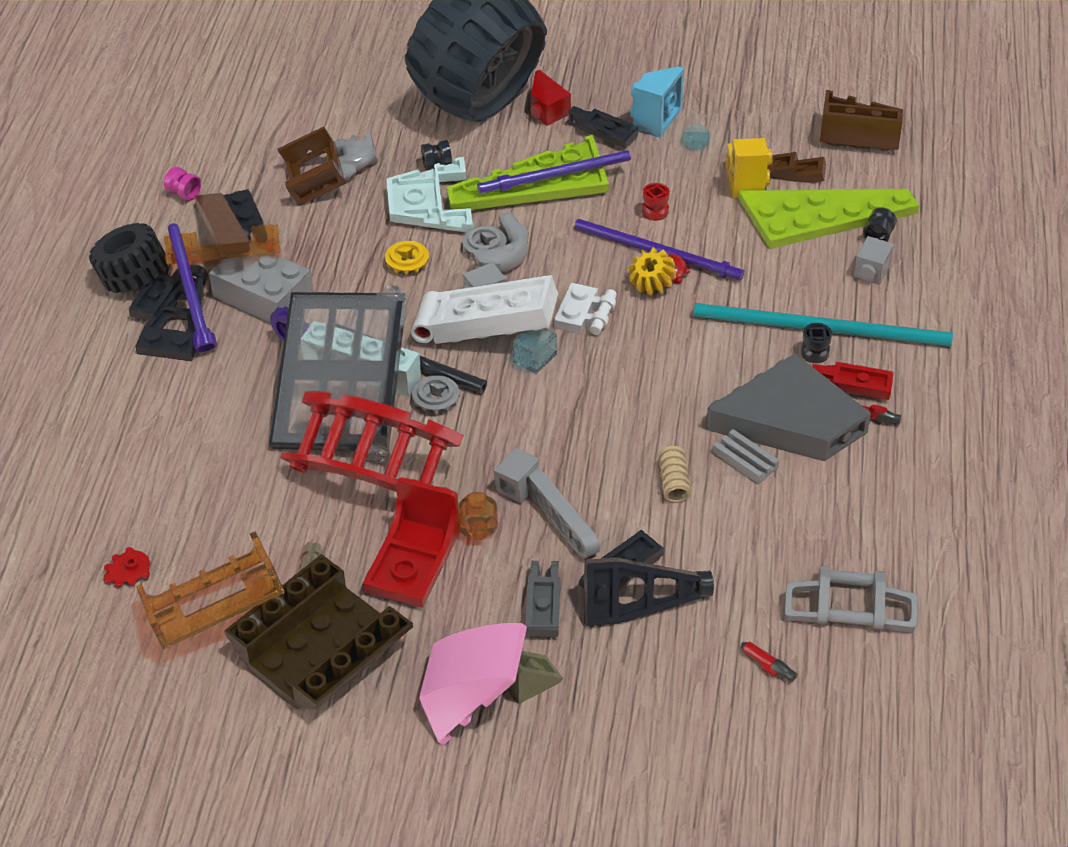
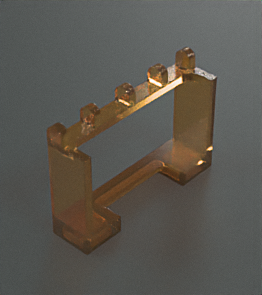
(265, 241)
(173, 626)

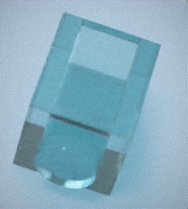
(534, 349)

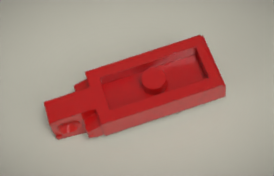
(859, 379)

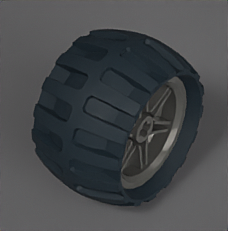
(475, 54)

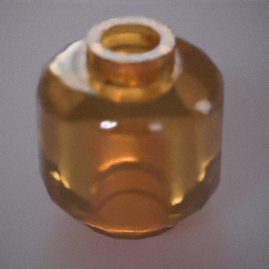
(477, 516)

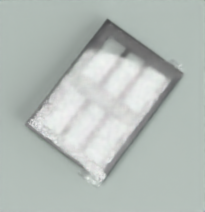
(340, 348)

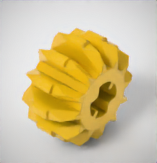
(652, 271)

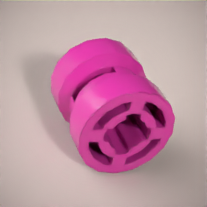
(182, 183)

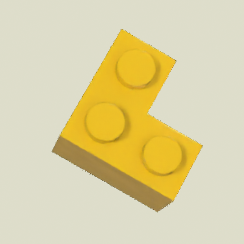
(748, 164)

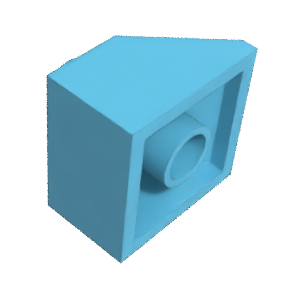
(657, 100)

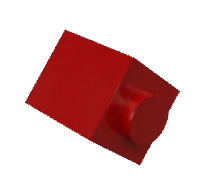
(549, 99)

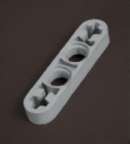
(562, 514)

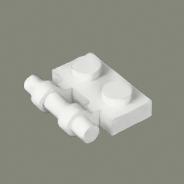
(577, 308)

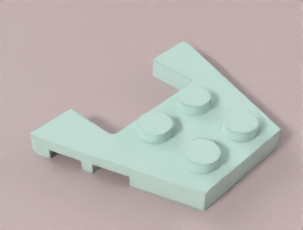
(416, 198)

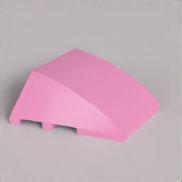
(469, 672)

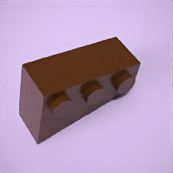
(860, 124)

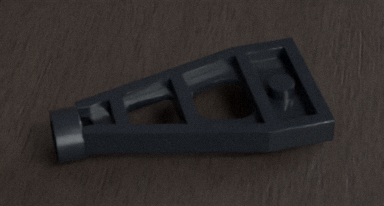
(167, 342)
(602, 589)

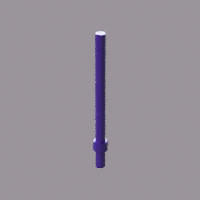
(506, 182)

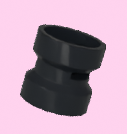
(436, 154)
(880, 224)
(816, 343)

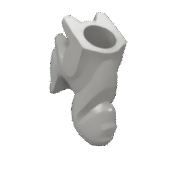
(355, 154)

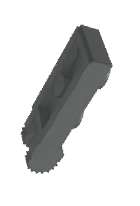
(543, 602)

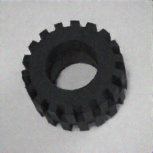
(128, 257)

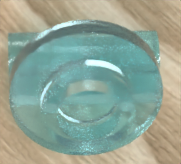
(696, 136)

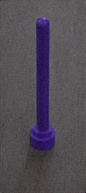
(203, 338)

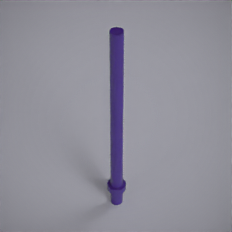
(723, 269)

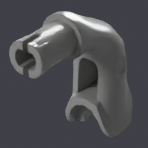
(509, 255)

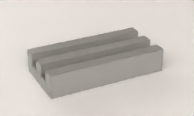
(749, 453)

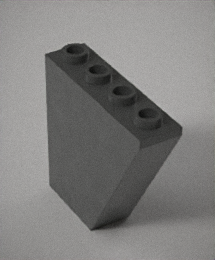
(791, 411)

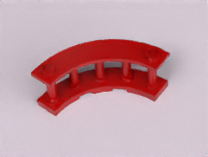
(374, 415)

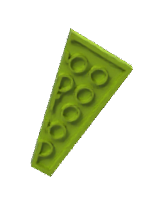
(592, 181)
(802, 215)

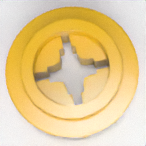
(405, 250)

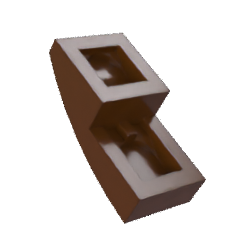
(789, 168)

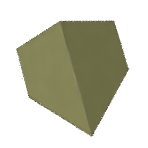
(533, 676)

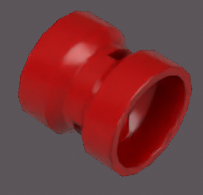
(655, 201)

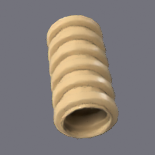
(674, 474)

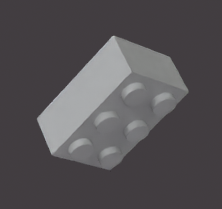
(259, 283)

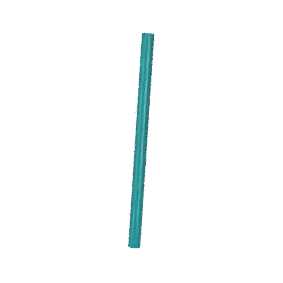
(836, 325)

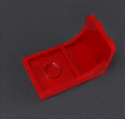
(416, 543)

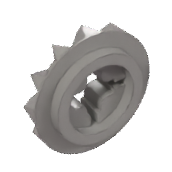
(487, 234)
(439, 386)

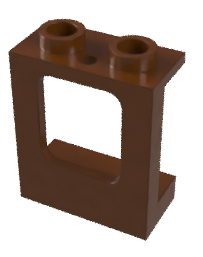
(318, 180)

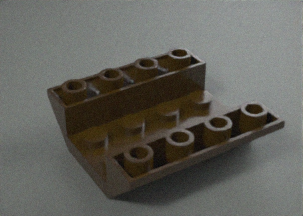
(314, 635)

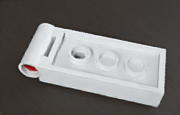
(485, 310)

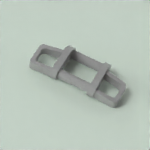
(873, 619)

